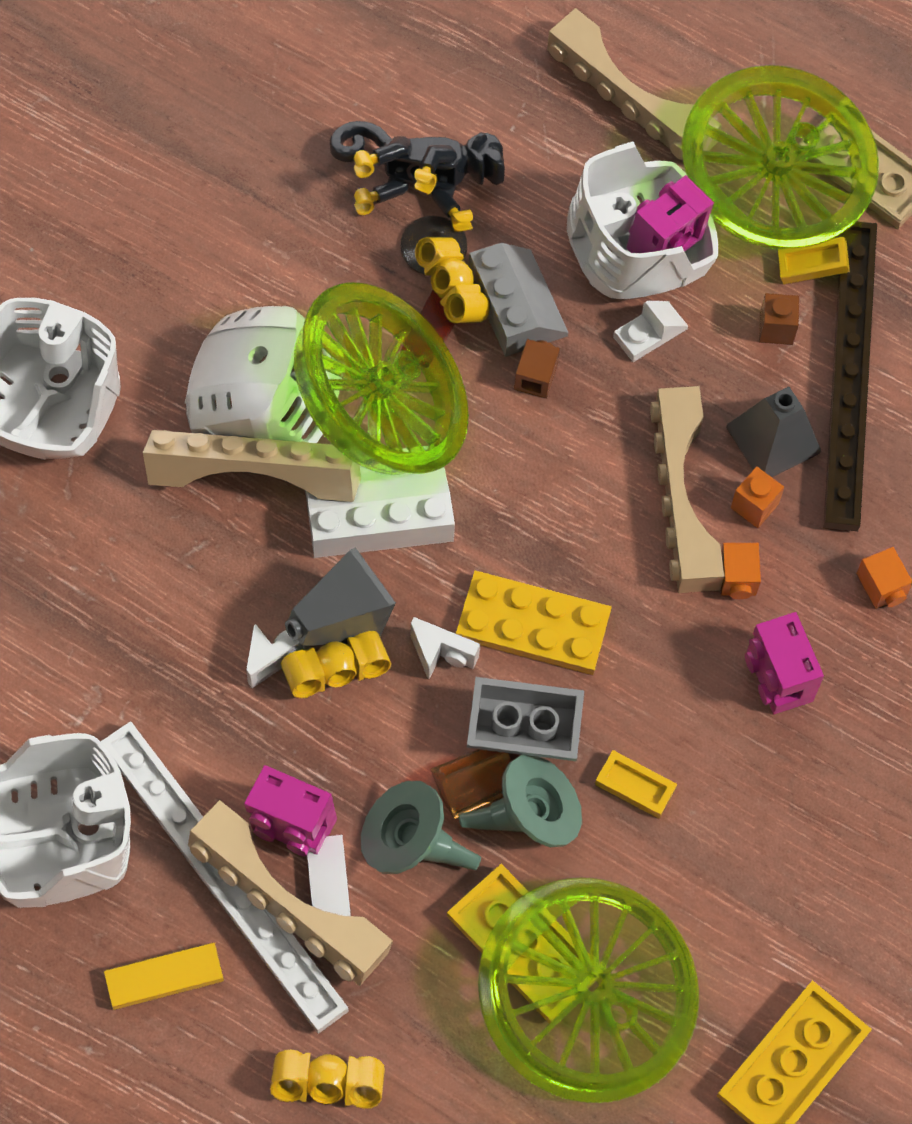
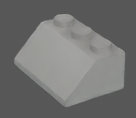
(517, 296)
(525, 719)

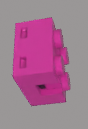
(672, 219)
(784, 663)
(290, 811)

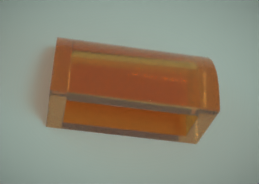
(471, 780)

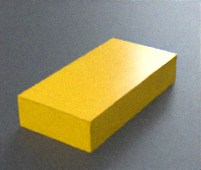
(814, 261)
(635, 784)

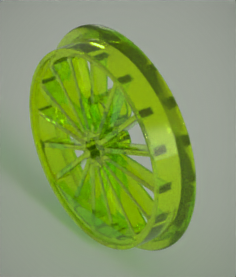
(790, 169)
(380, 381)
(533, 916)

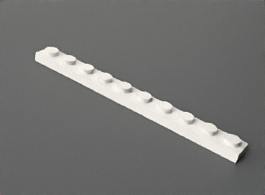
(178, 816)

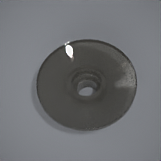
(428, 227)

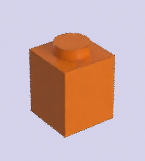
(757, 497)
(741, 570)
(885, 578)

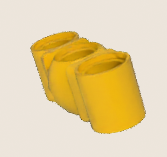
(452, 279)
(335, 664)
(327, 1079)

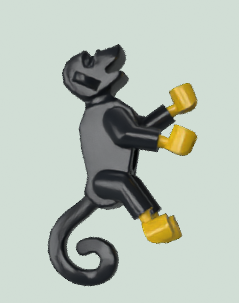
(429, 163)

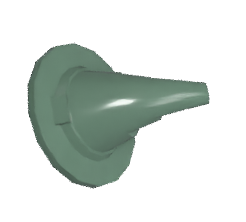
(534, 801)
(407, 829)

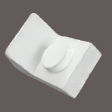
(649, 330)
(434, 642)
(267, 657)

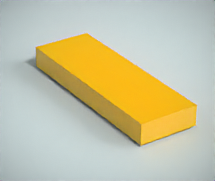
(163, 976)

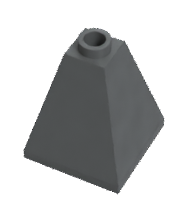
(775, 433)
(341, 605)

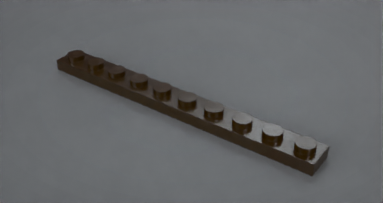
(850, 381)

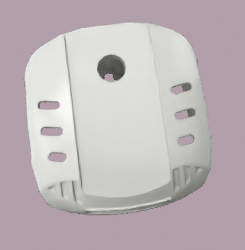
(602, 219)
(259, 391)
(44, 415)
(42, 834)

